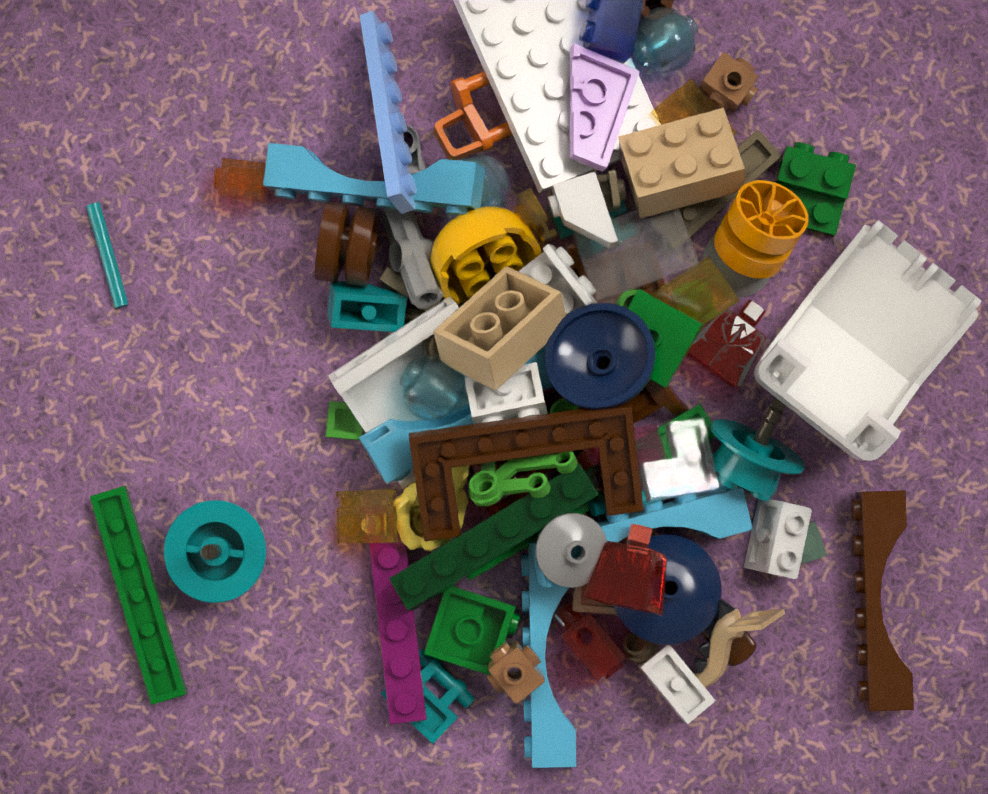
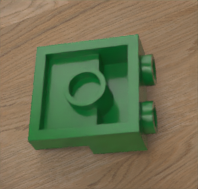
(818, 182)
(470, 628)

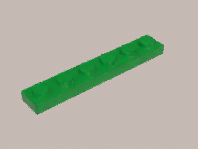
(138, 595)

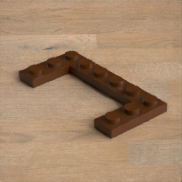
(441, 449)

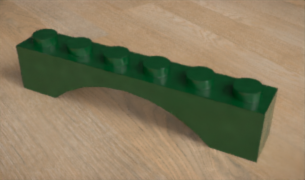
(491, 539)

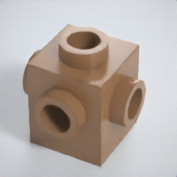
(721, 92)
(518, 683)

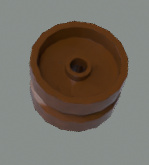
(350, 245)

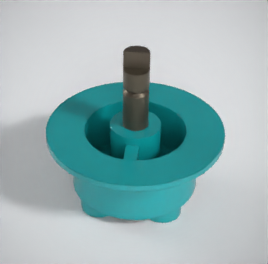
(752, 456)
(215, 551)

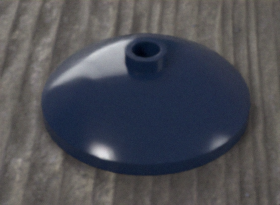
(594, 336)
(693, 603)

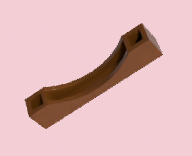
(886, 679)

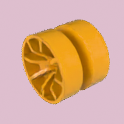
(760, 229)

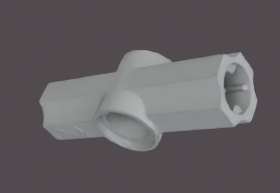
(411, 257)

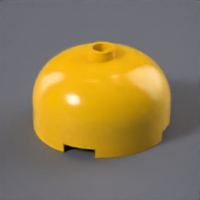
(474, 240)

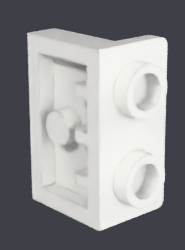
(554, 270)
(516, 398)
(777, 538)

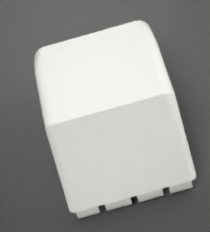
(866, 341)

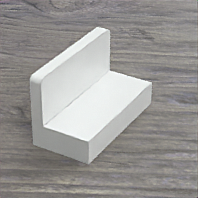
(677, 684)

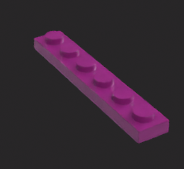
(397, 636)

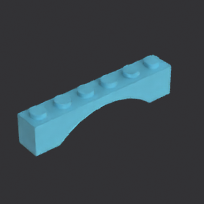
(444, 184)
(389, 442)
(710, 513)
(552, 734)

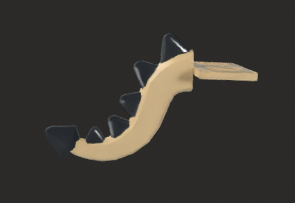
(721, 635)

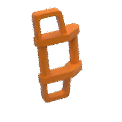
(468, 114)

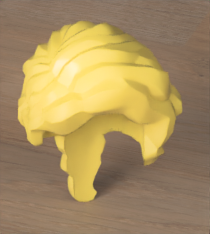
(409, 518)

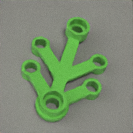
(499, 482)

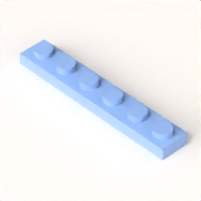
(389, 120)

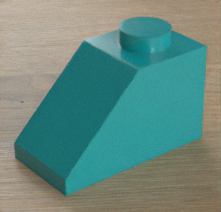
(365, 307)

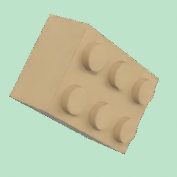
(681, 163)
(500, 327)

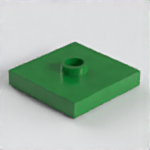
(671, 332)

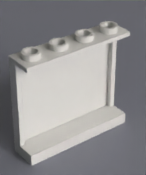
(373, 378)

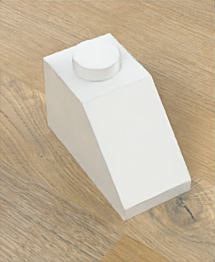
(583, 209)

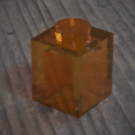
(240, 180)

